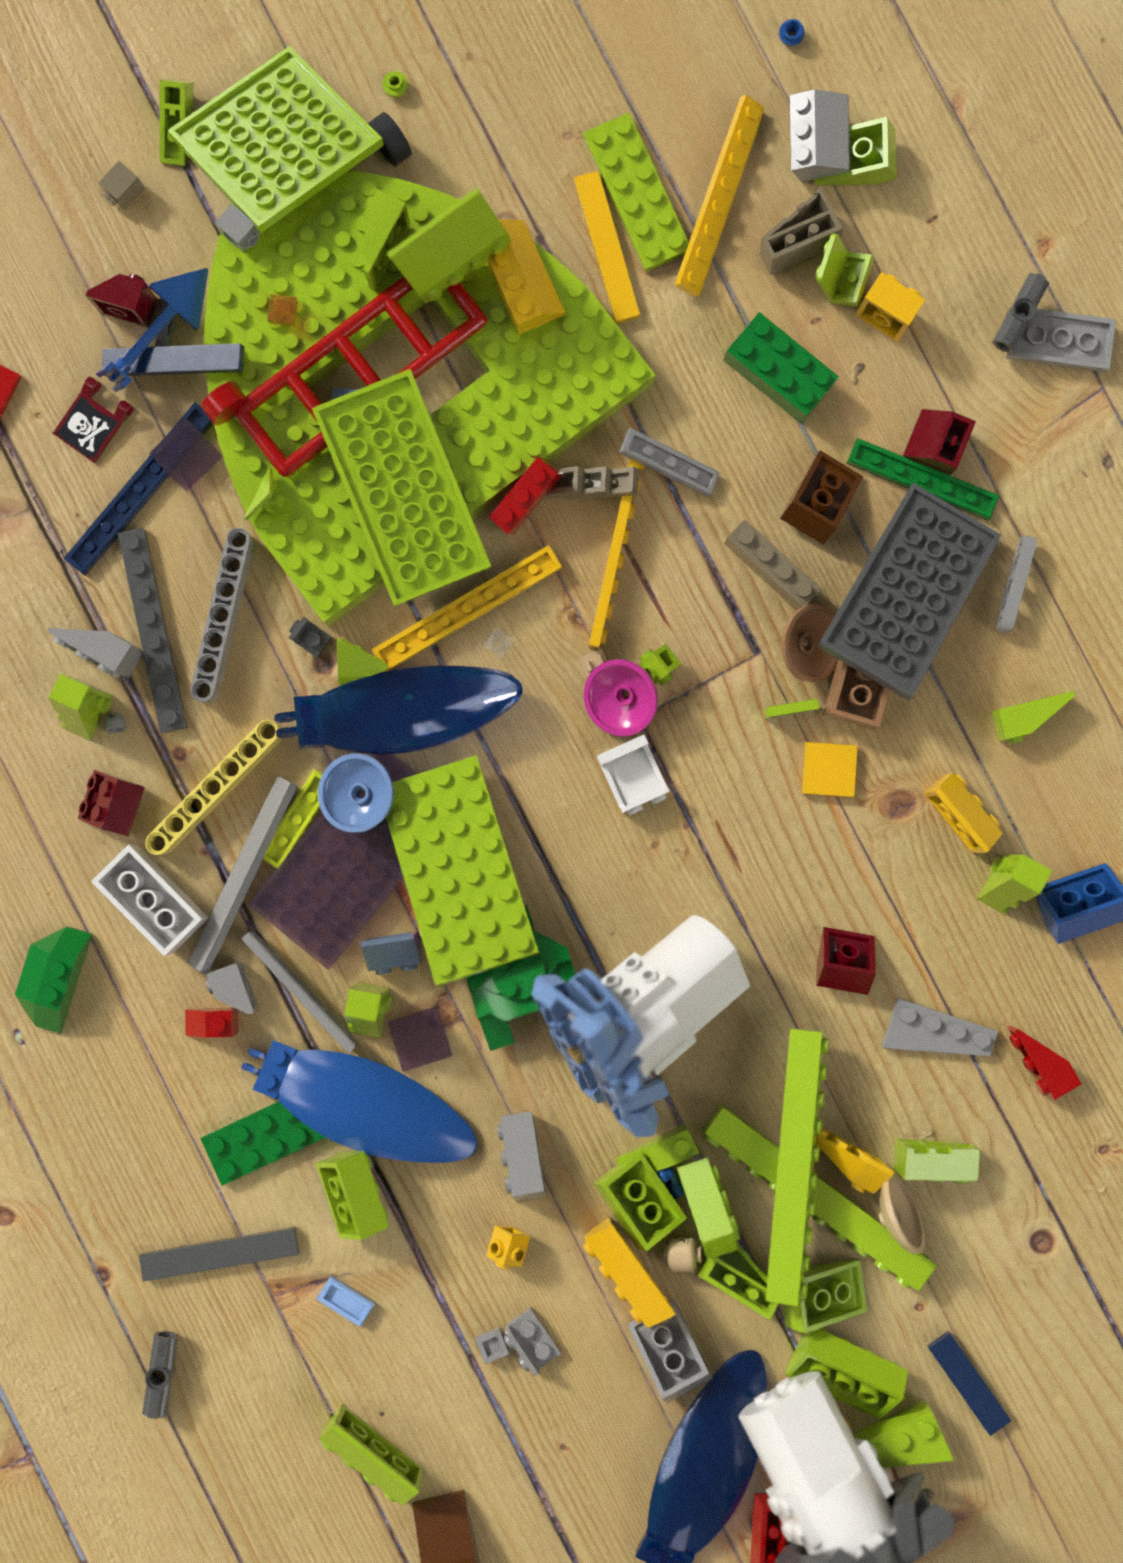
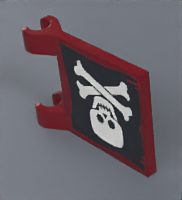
(88, 424)

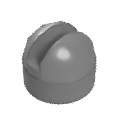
(115, 724)

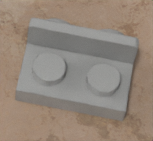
(531, 1341)

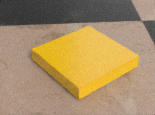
(829, 769)

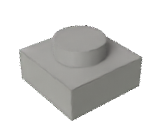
(492, 1345)

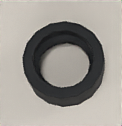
(395, 146)

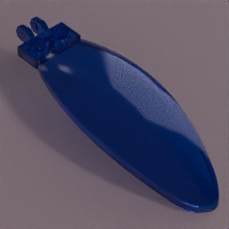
(402, 709)
(704, 1465)

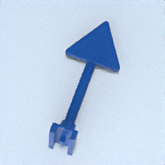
(183, 297)

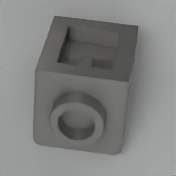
(309, 637)

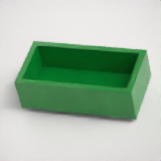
(780, 368)

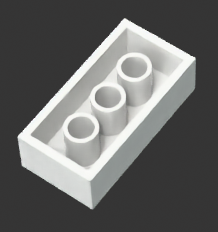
(149, 899)

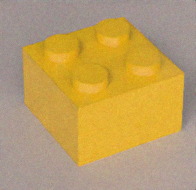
(890, 306)

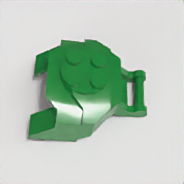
(507, 990)

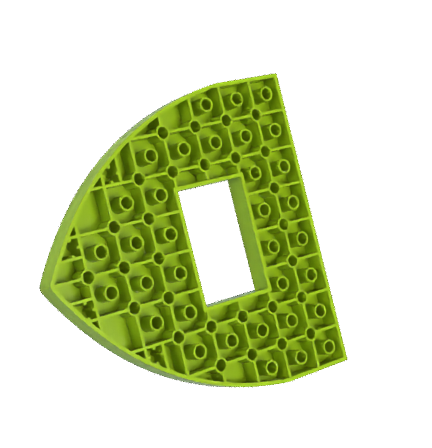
(531, 403)

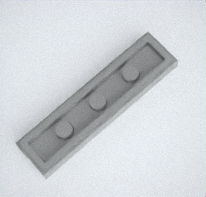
(669, 462)

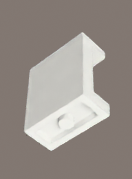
(633, 775)

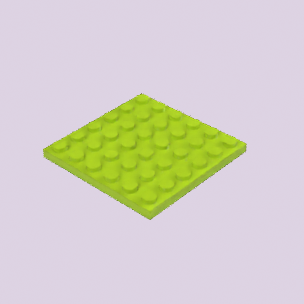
(275, 138)

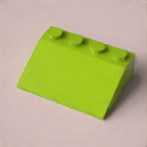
(450, 246)

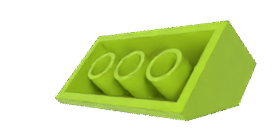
(850, 1372)
(372, 1456)

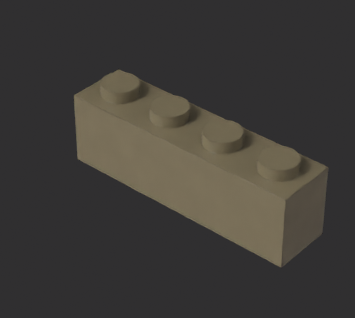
(771, 565)

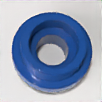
(794, 26)

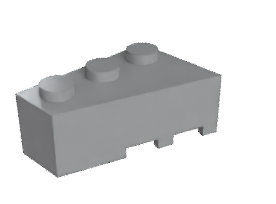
(521, 1157)

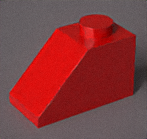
(211, 1022)

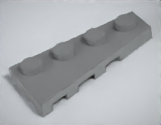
(933, 1031)

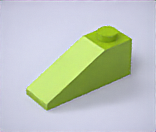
(174, 106)
(1025, 718)
(666, 1149)

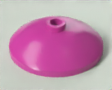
(609, 705)

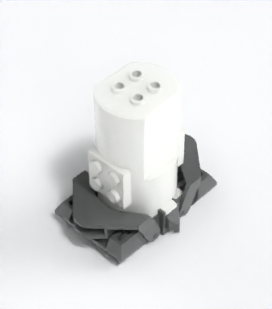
(830, 1485)

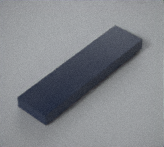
(969, 1383)

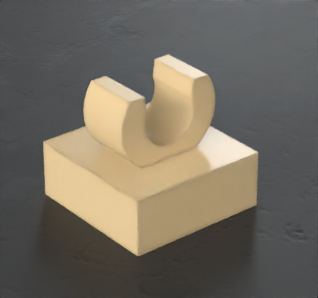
(591, 661)

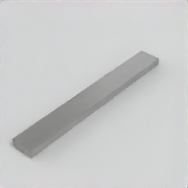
(242, 875)

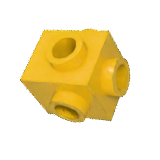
(508, 1247)

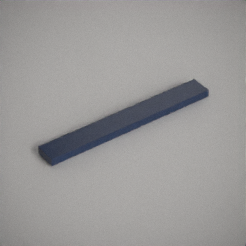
(126, 504)

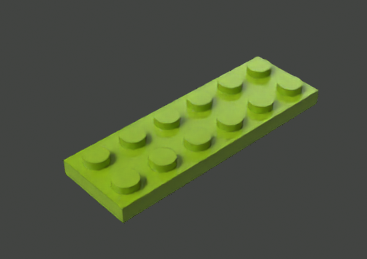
(636, 192)

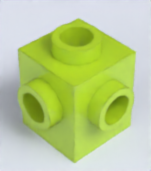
(660, 664)

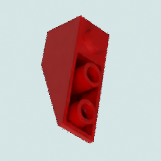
(1052, 1071)

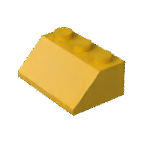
(964, 813)

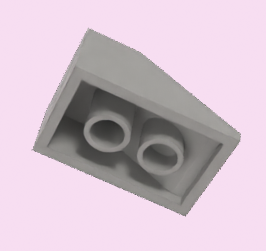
(671, 1355)

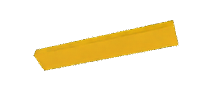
(606, 247)

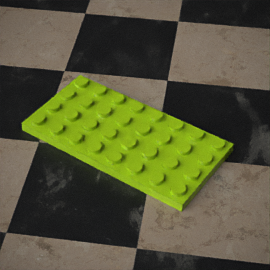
(401, 487)
(458, 872)

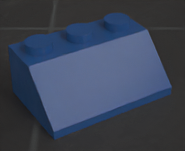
(1081, 903)

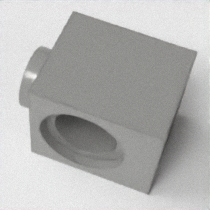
(237, 228)

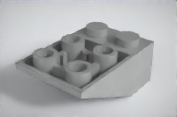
(112, 652)

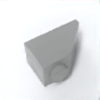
(232, 988)

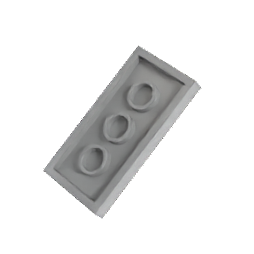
(1066, 340)

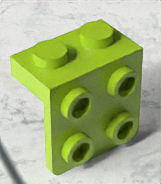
(843, 273)

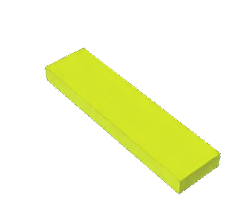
(295, 821)

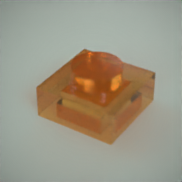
(282, 310)

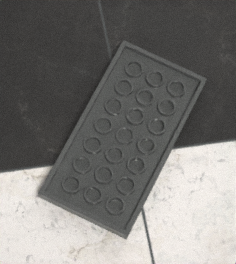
(909, 591)

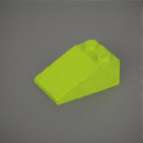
(870, 155)
(384, 230)
(832, 1296)

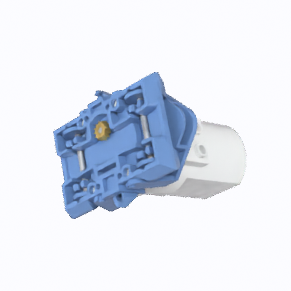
(641, 1017)

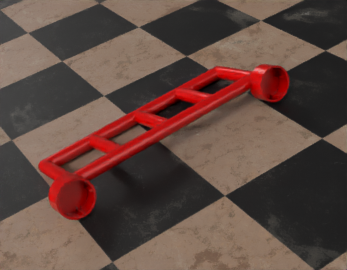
(230, 402)

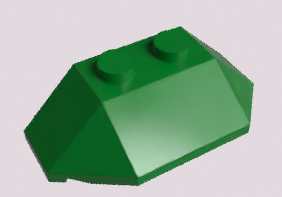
(52, 977)

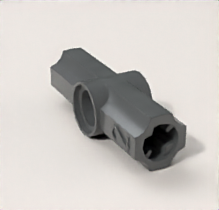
(1027, 301)
(158, 1389)

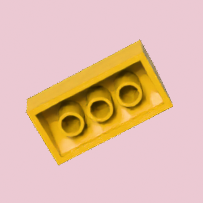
(524, 280)
(628, 1273)

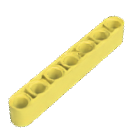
(202, 790)

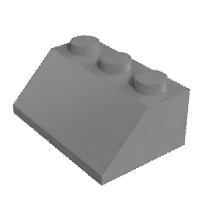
(819, 134)

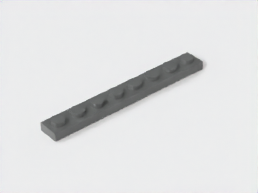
(152, 630)

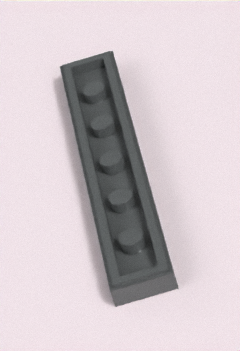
(219, 1254)

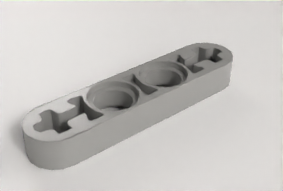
(1015, 584)

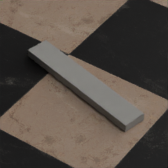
(300, 991)

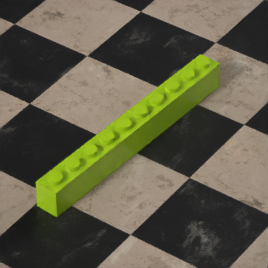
(796, 1167)
(831, 1206)

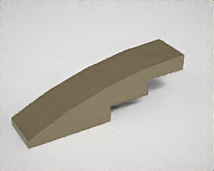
(595, 483)

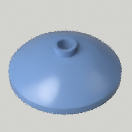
(341, 788)

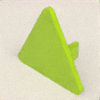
(265, 497)
(356, 663)

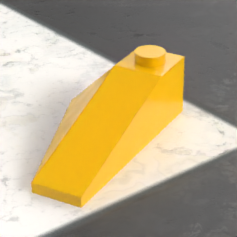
(857, 1165)

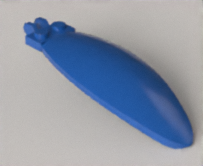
(363, 1105)

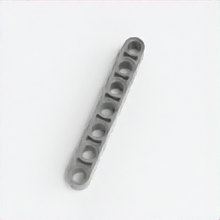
(220, 603)

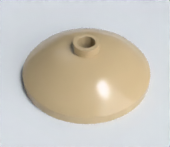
(901, 1215)

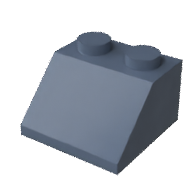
(391, 952)

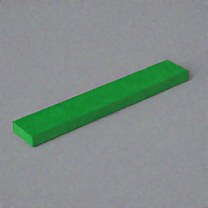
(906, 471)

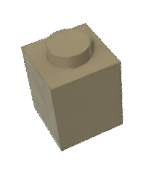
(120, 186)

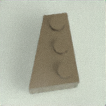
(800, 234)

